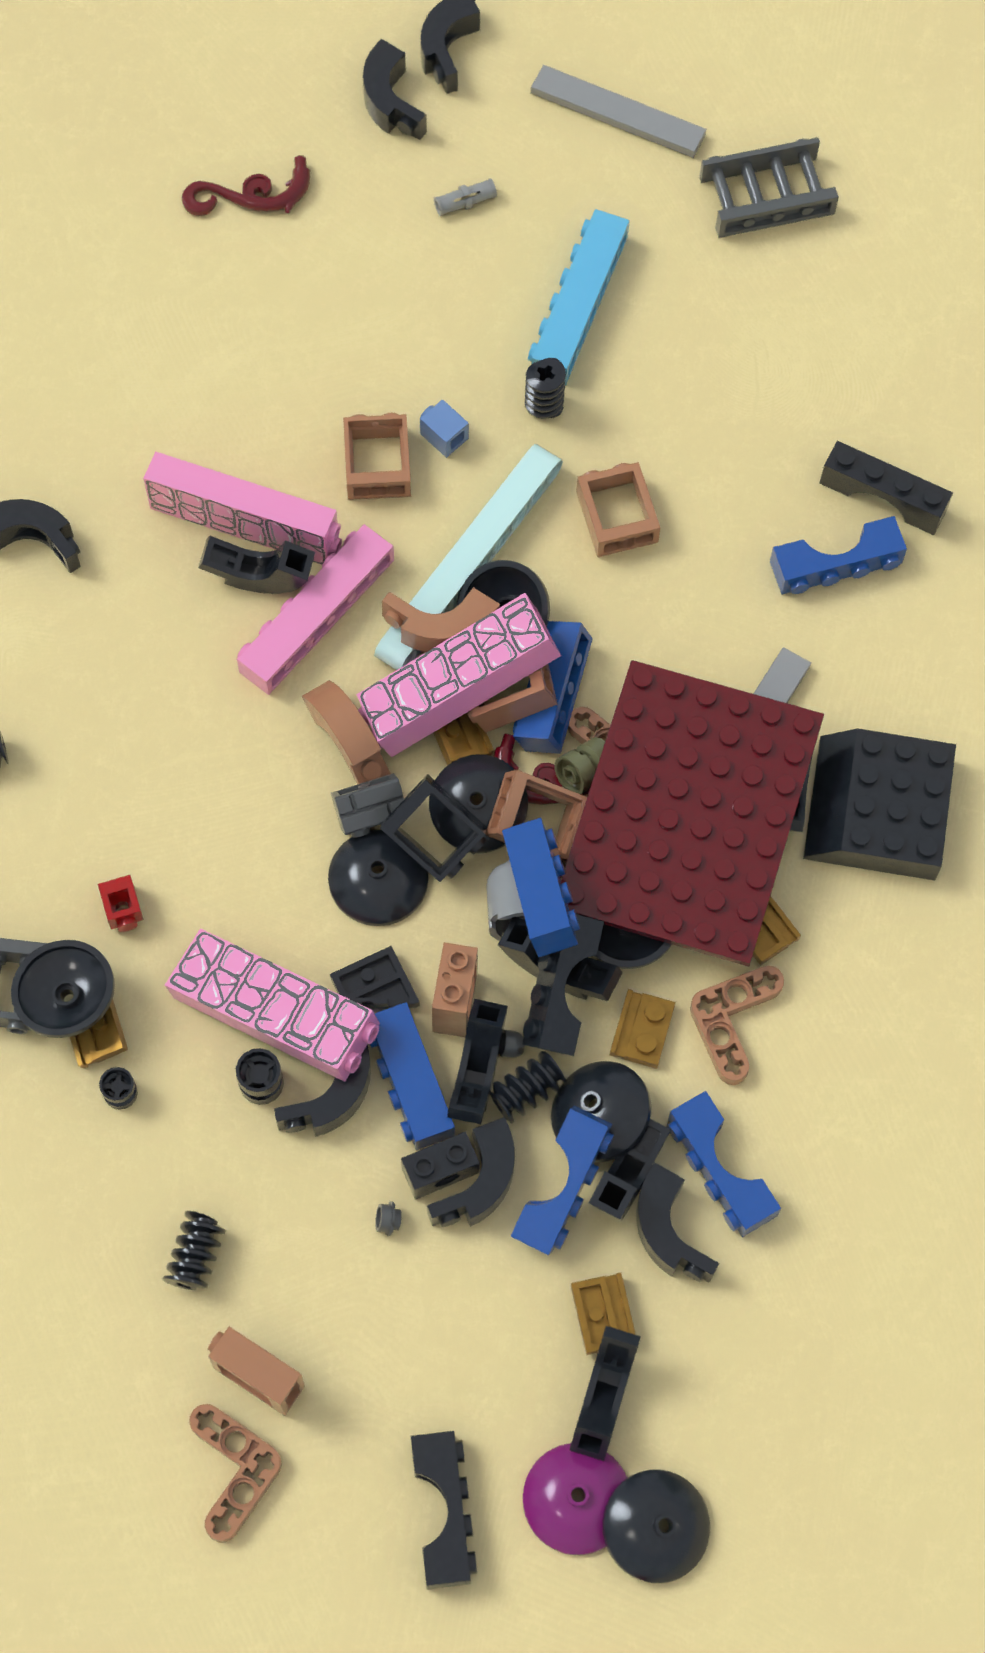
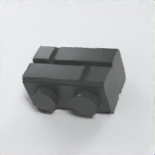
(366, 804)

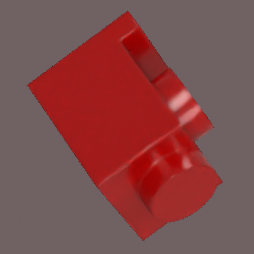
(120, 893)

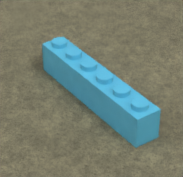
(581, 290)

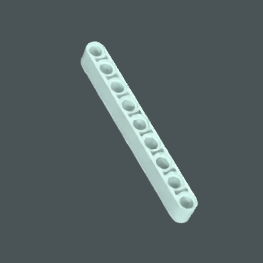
(477, 545)

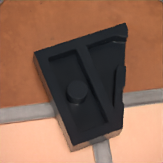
(376, 981)

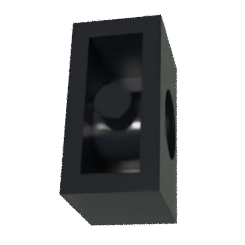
(440, 1165)

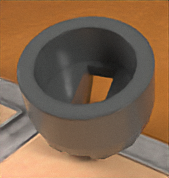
(511, 1044)

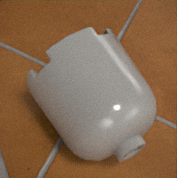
(502, 900)

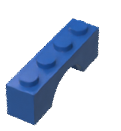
(802, 567)
(581, 1139)
(746, 1202)

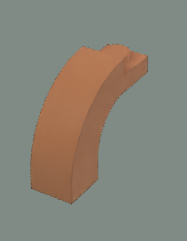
(427, 630)
(348, 730)

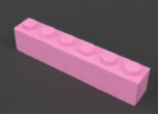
(315, 609)

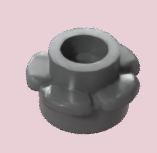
(387, 1218)

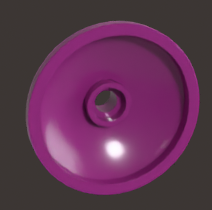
(552, 1512)

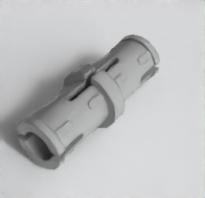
(484, 190)

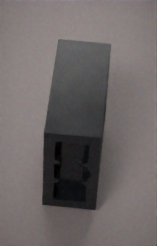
(409, 804)

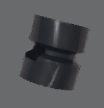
(259, 1076)

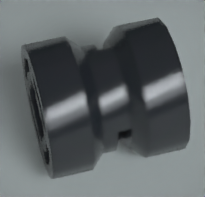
(118, 1080)

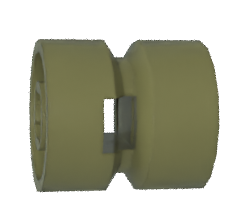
(577, 767)

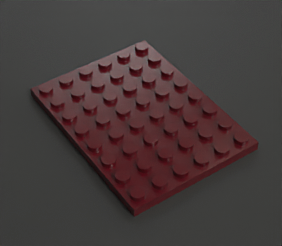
(690, 812)

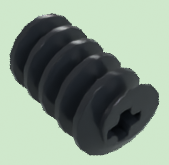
(545, 388)
(527, 1085)
(193, 1251)

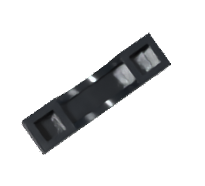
(858, 472)
(550, 1021)
(446, 1558)

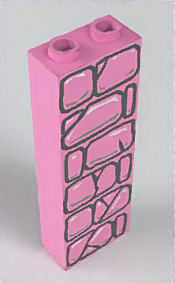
(240, 507)
(457, 675)
(273, 1005)

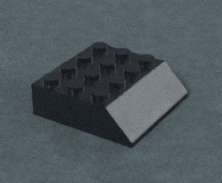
(880, 802)

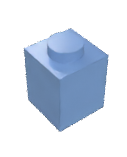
(443, 428)

